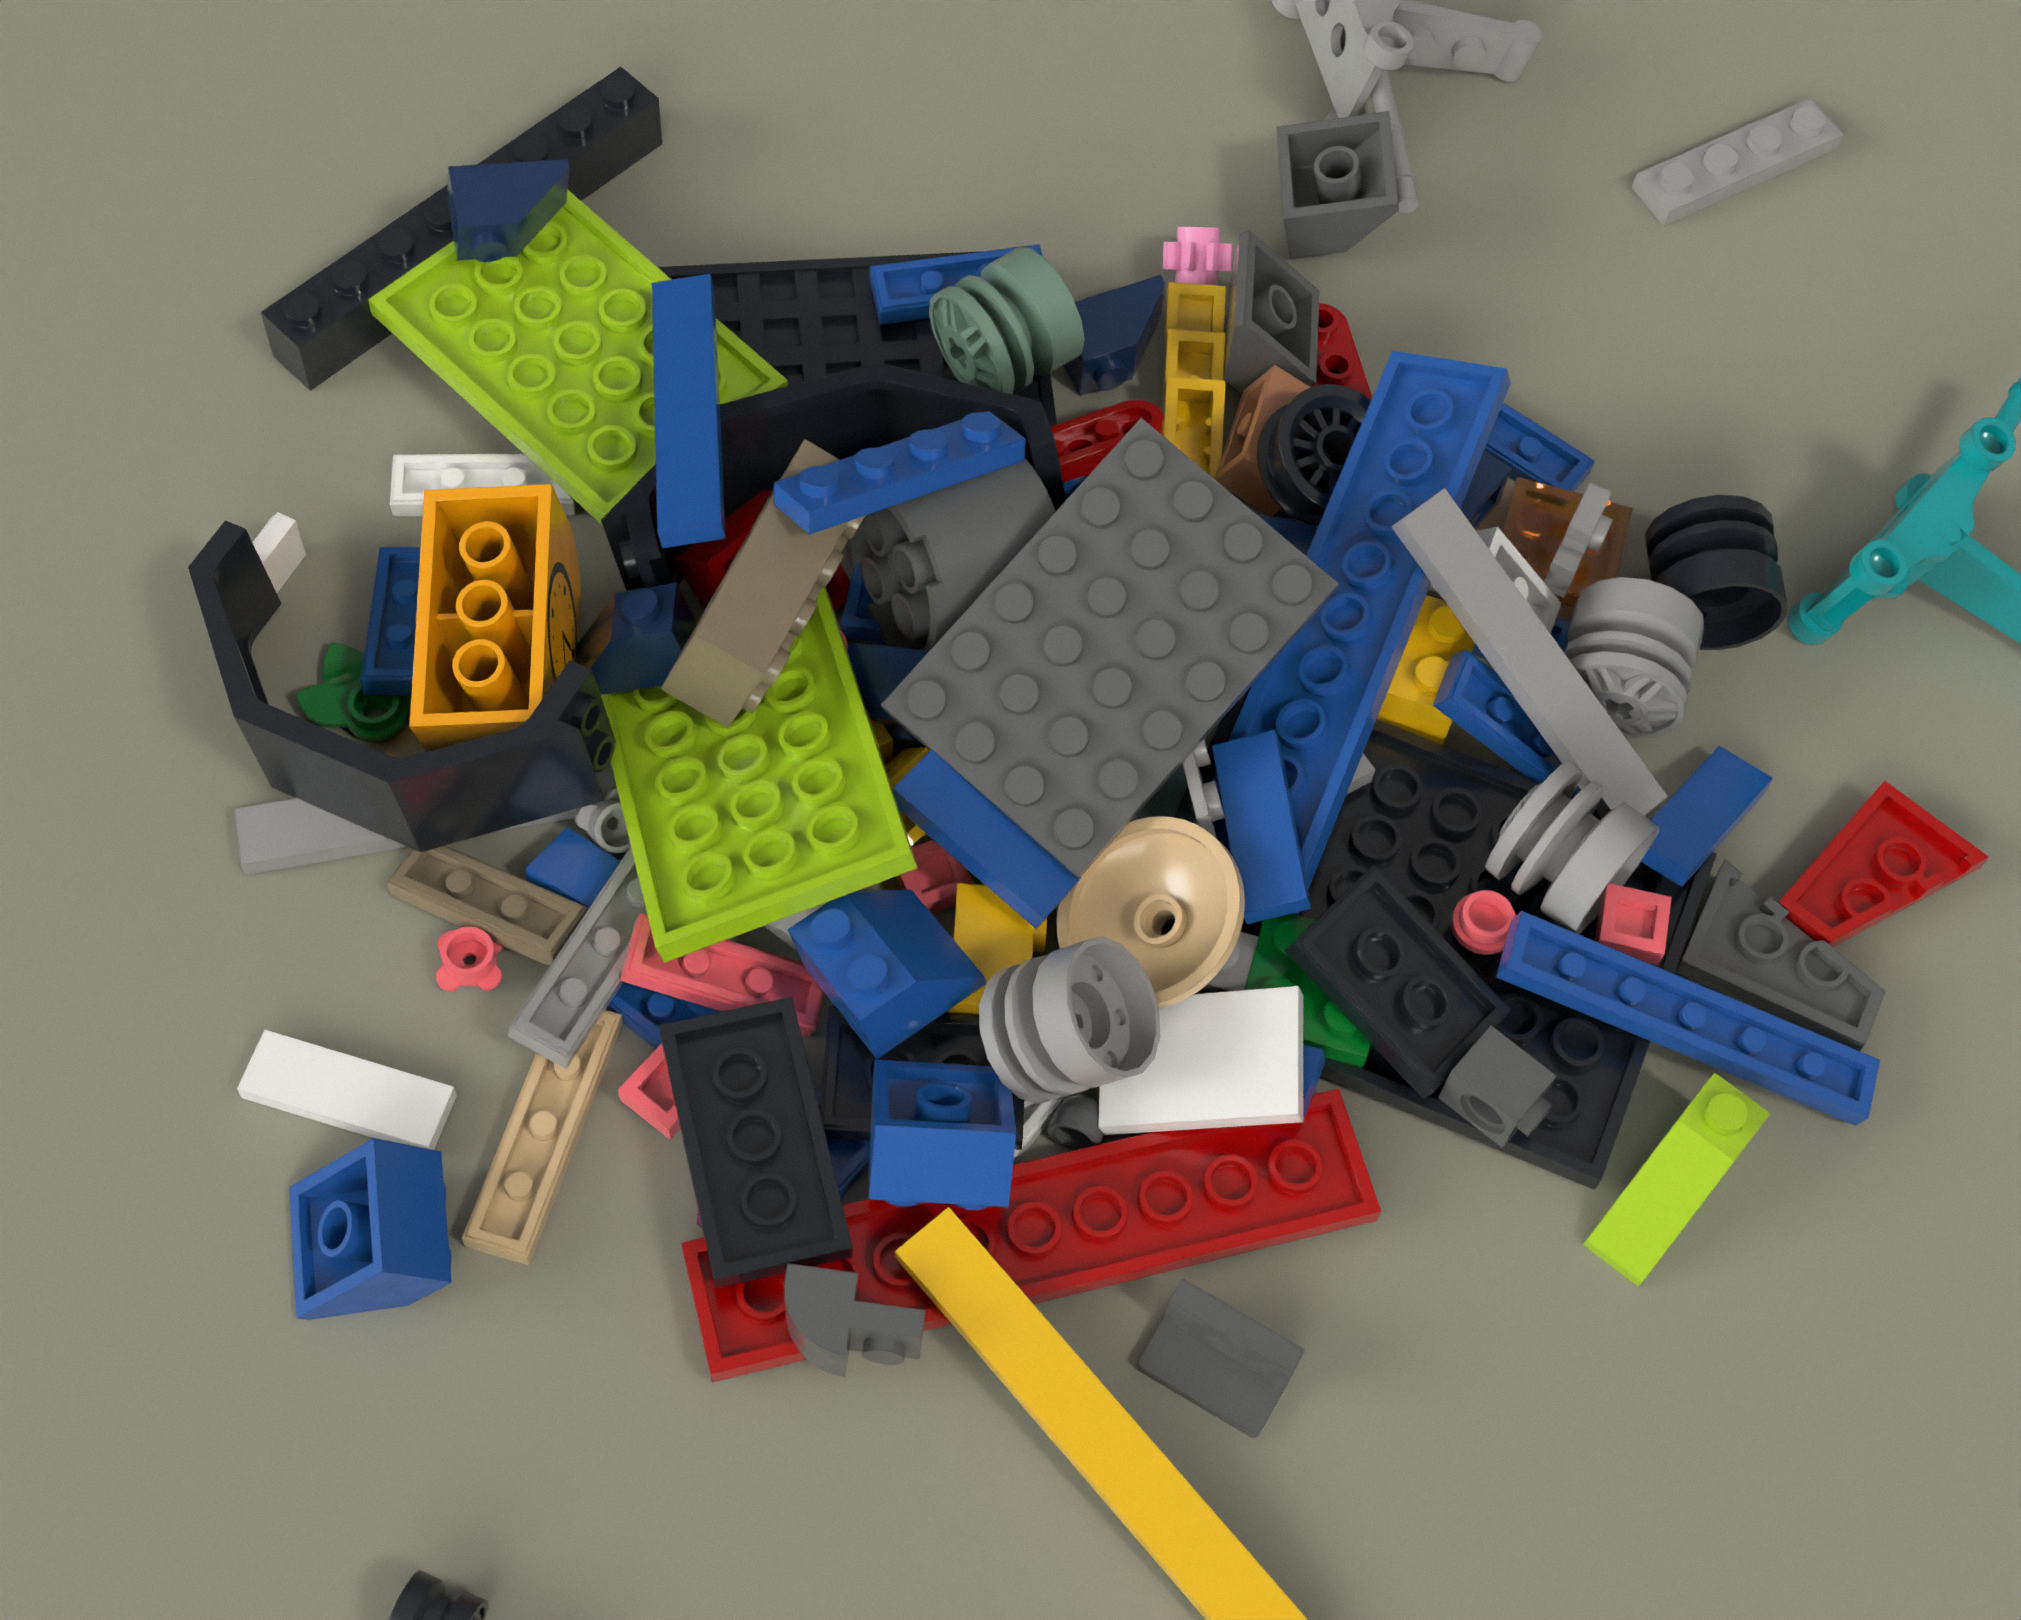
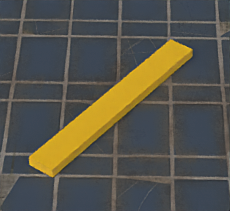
(1090, 1426)

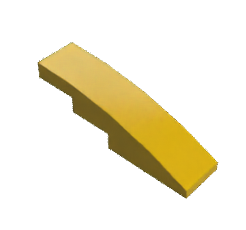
(1194, 371)

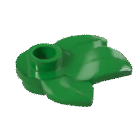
(342, 703)

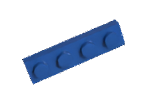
(898, 471)

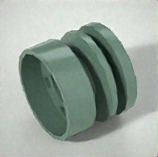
(1007, 323)

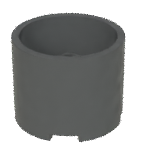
(944, 549)

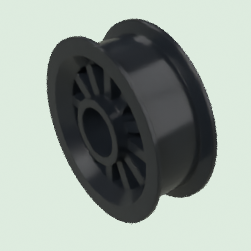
(1293, 446)

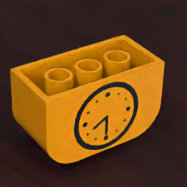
(491, 610)

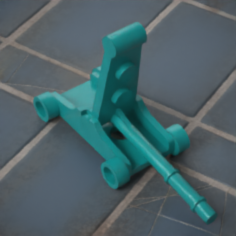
(1931, 542)

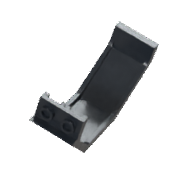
(837, 414)
(412, 799)

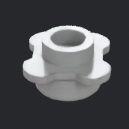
(594, 820)

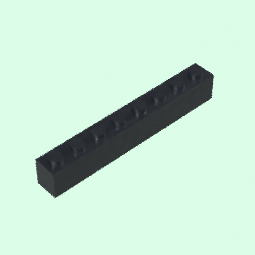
(329, 315)

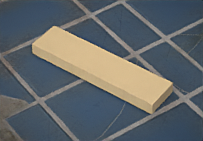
(538, 1148)

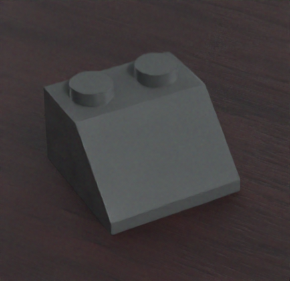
(1335, 181)
(1269, 317)

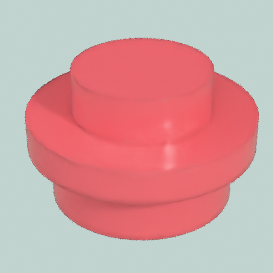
(1482, 921)

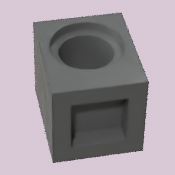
(1499, 1088)

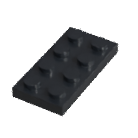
(754, 1142)

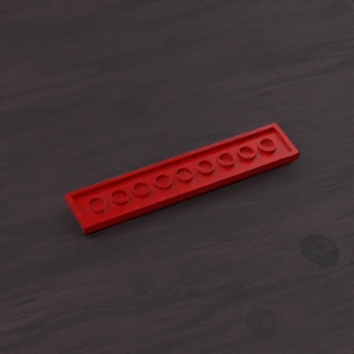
(1081, 1224)

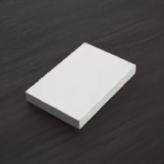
(1216, 1066)

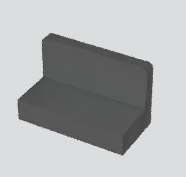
(1219, 1359)

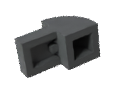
(830, 1321)

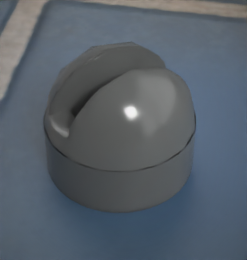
(1076, 1123)

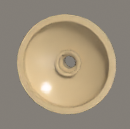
(1156, 874)

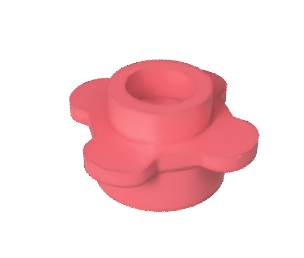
(455, 947)

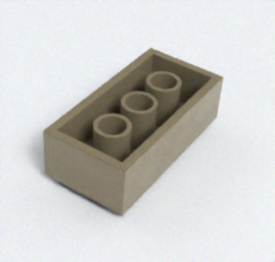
(758, 607)

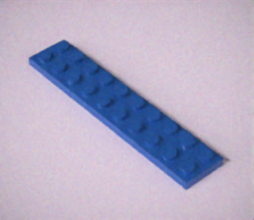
(1332, 678)

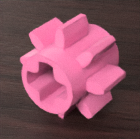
(1197, 255)

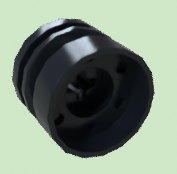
(1724, 561)

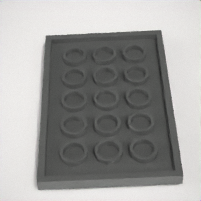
(1110, 647)

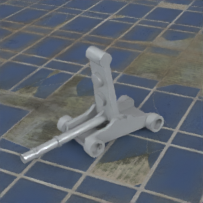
(1366, 38)

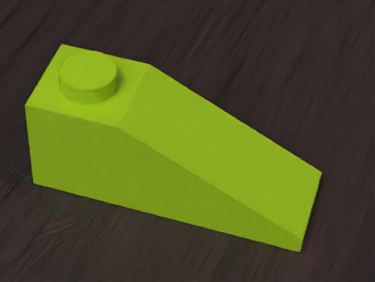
(1676, 1179)

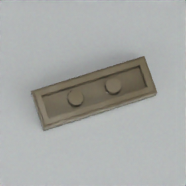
(487, 898)

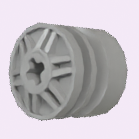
(1636, 651)
(1570, 846)
(1069, 1020)

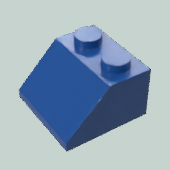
(884, 964)
(940, 1135)
(370, 1231)

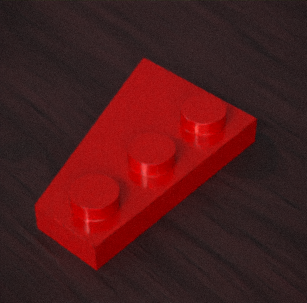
(1877, 867)

